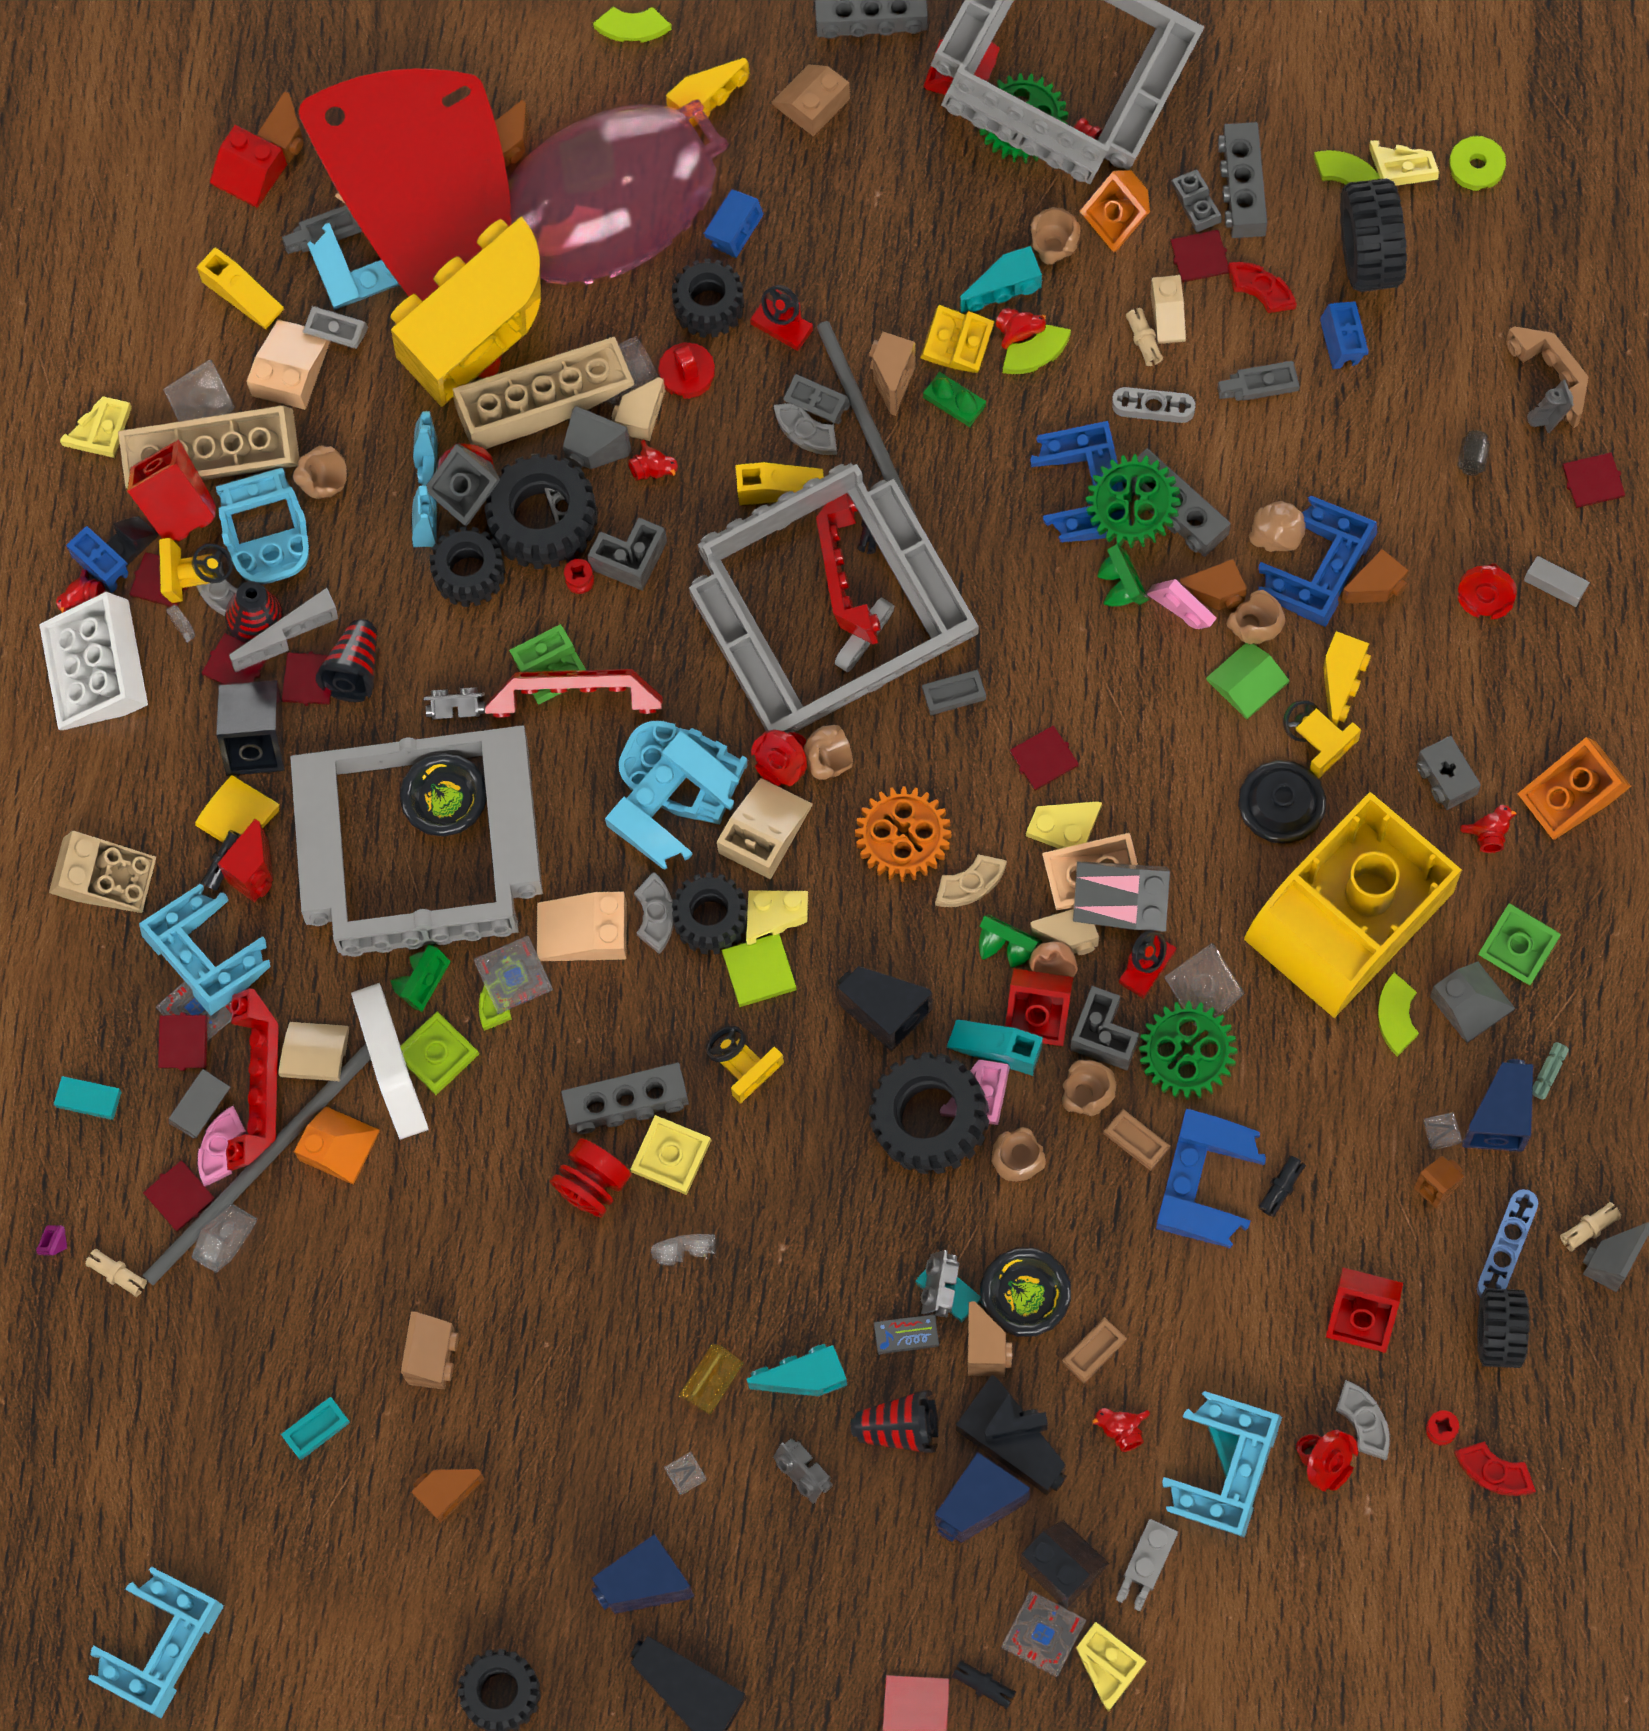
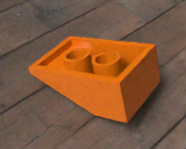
(1574, 788)

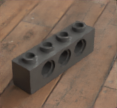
(859, 23)
(1243, 139)
(1213, 525)
(609, 1091)

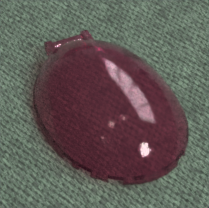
(614, 188)

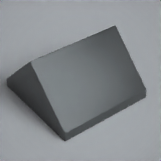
(463, 483)

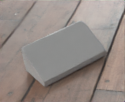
(335, 327)
(1556, 581)

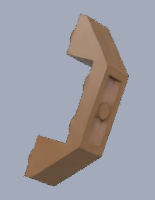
(1529, 342)

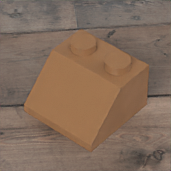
(813, 97)
(892, 368)
(987, 1345)
(428, 1351)

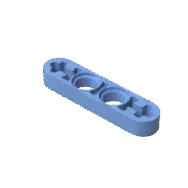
(1506, 1245)

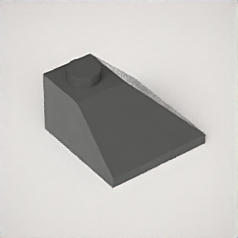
(594, 440)
(1471, 1000)
(1615, 1257)

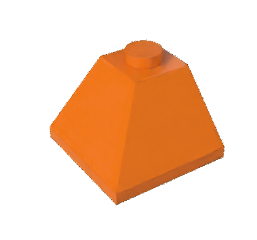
(1117, 207)
(336, 1144)

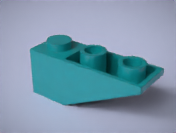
(1008, 277)
(997, 1044)
(809, 1375)

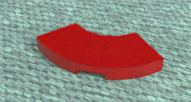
(1263, 285)
(1494, 1473)

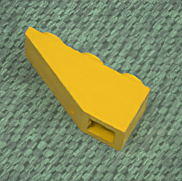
(709, 86)
(238, 288)
(768, 481)
(1341, 667)

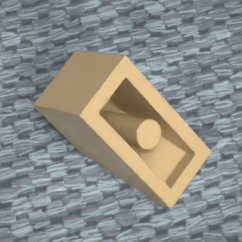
(1168, 309)
(640, 409)
(1061, 928)

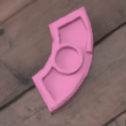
(212, 1153)

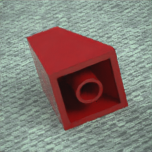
(171, 492)

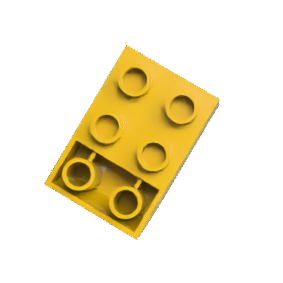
(473, 312)
(1352, 904)

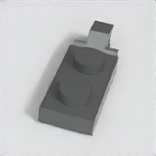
(311, 230)
(1260, 382)

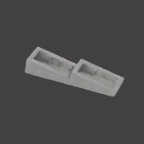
(273, 640)

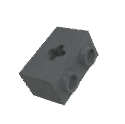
(1448, 758)

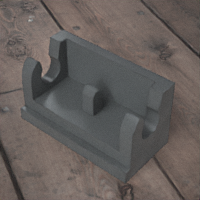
(816, 399)
(198, 1104)

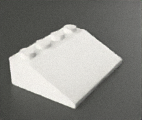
(93, 662)

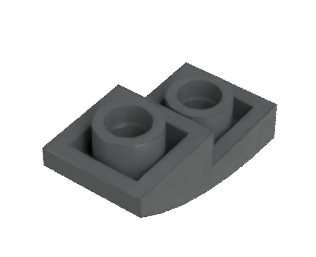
(1195, 200)

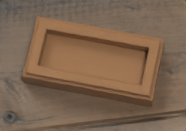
(1136, 1139)
(1094, 1350)

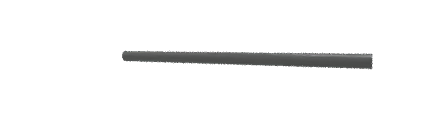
(859, 406)
(253, 1170)

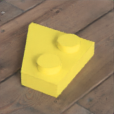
(1404, 164)
(100, 428)
(1064, 823)
(774, 912)
(1108, 1663)

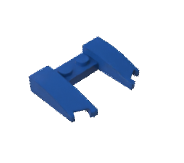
(1073, 445)
(1350, 538)
(1197, 1136)

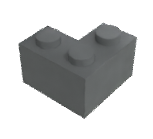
(630, 560)
(1097, 1034)

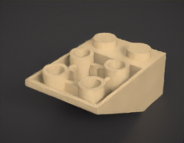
(763, 828)
(102, 873)

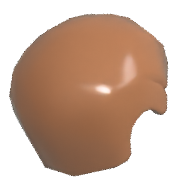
(1054, 959)

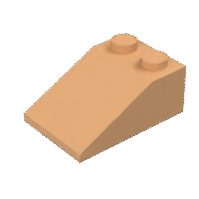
(287, 365)
(1062, 864)
(583, 927)

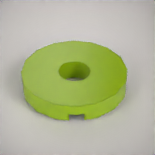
(1477, 148)

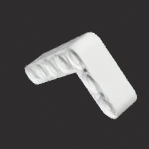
(389, 1061)

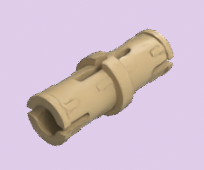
(1144, 336)
(1590, 1226)
(116, 1272)

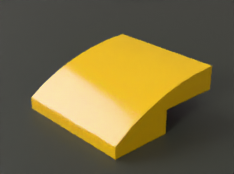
(957, 339)
(235, 808)

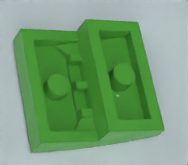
(547, 653)

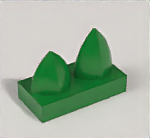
(954, 399)
(1130, 587)
(994, 935)
(428, 970)

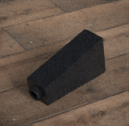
(1026, 1454)
(689, 1690)

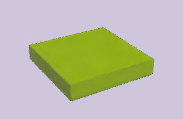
(759, 970)
(437, 1053)

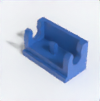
(734, 223)
(1343, 334)
(97, 558)

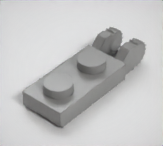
(1148, 1561)

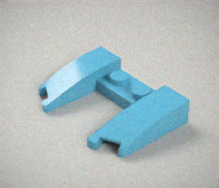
(341, 284)
(426, 460)
(634, 814)
(211, 985)
(1234, 1506)
(192, 1617)

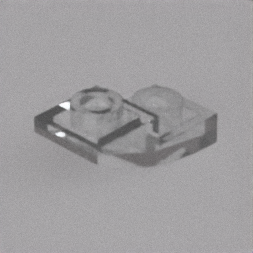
(673, 1249)

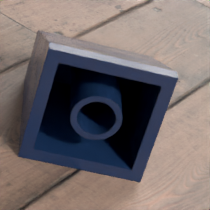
(1505, 1111)
(979, 1500)
(641, 1580)

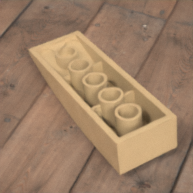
(540, 393)
(221, 443)

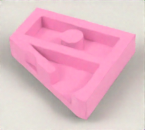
(1182, 603)
(993, 1080)

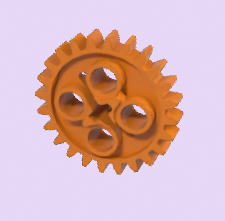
(922, 817)

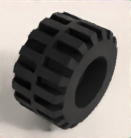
(703, 278)
(461, 546)
(703, 891)
(1503, 1328)
(483, 1669)

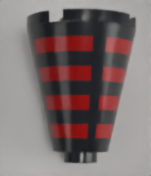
(251, 611)
(351, 663)
(899, 1423)

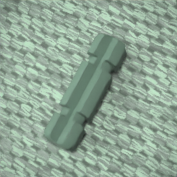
(1549, 1070)

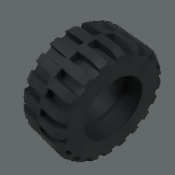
(1373, 234)
(548, 544)
(905, 1083)

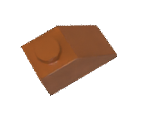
(283, 128)
(513, 132)
(1377, 581)
(1217, 586)
(1439, 1181)
(445, 1490)

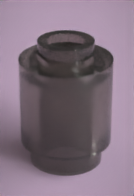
(1474, 453)

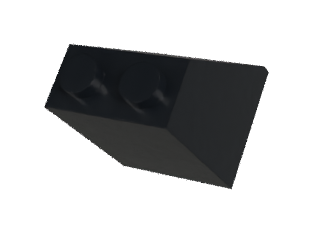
(250, 728)
(884, 1004)
(1062, 1563)

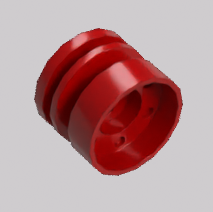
(593, 1173)

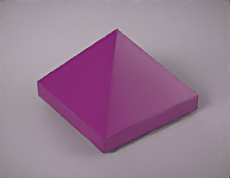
(52, 1240)

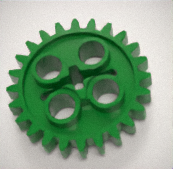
(1038, 97)
(1107, 501)
(1169, 1031)

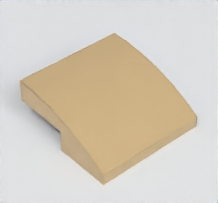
(313, 1051)

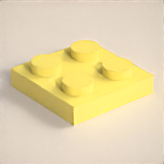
(670, 1155)

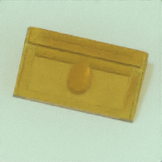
(711, 1378)

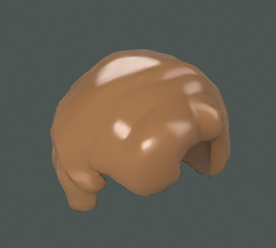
(1054, 234)
(321, 472)
(1278, 527)
(1257, 619)
(828, 752)
(1088, 1087)
(1017, 1155)

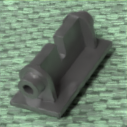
(1552, 408)
(443, 703)
(941, 1269)
(792, 1460)

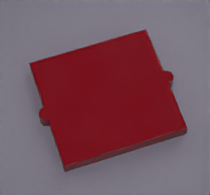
(1199, 256)
(1593, 480)
(148, 582)
(220, 667)
(300, 680)
(1044, 758)
(182, 1041)
(179, 1196)

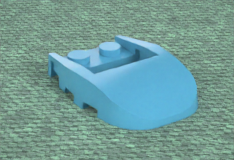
(273, 555)
(645, 750)

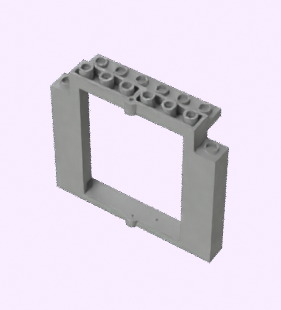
(1043, 134)
(906, 552)
(511, 834)

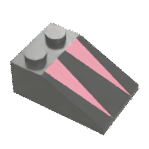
(1122, 895)

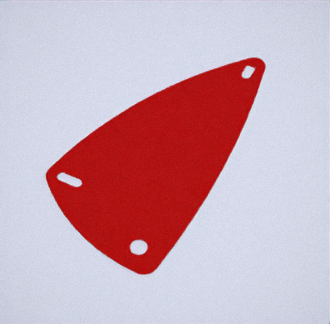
(413, 168)

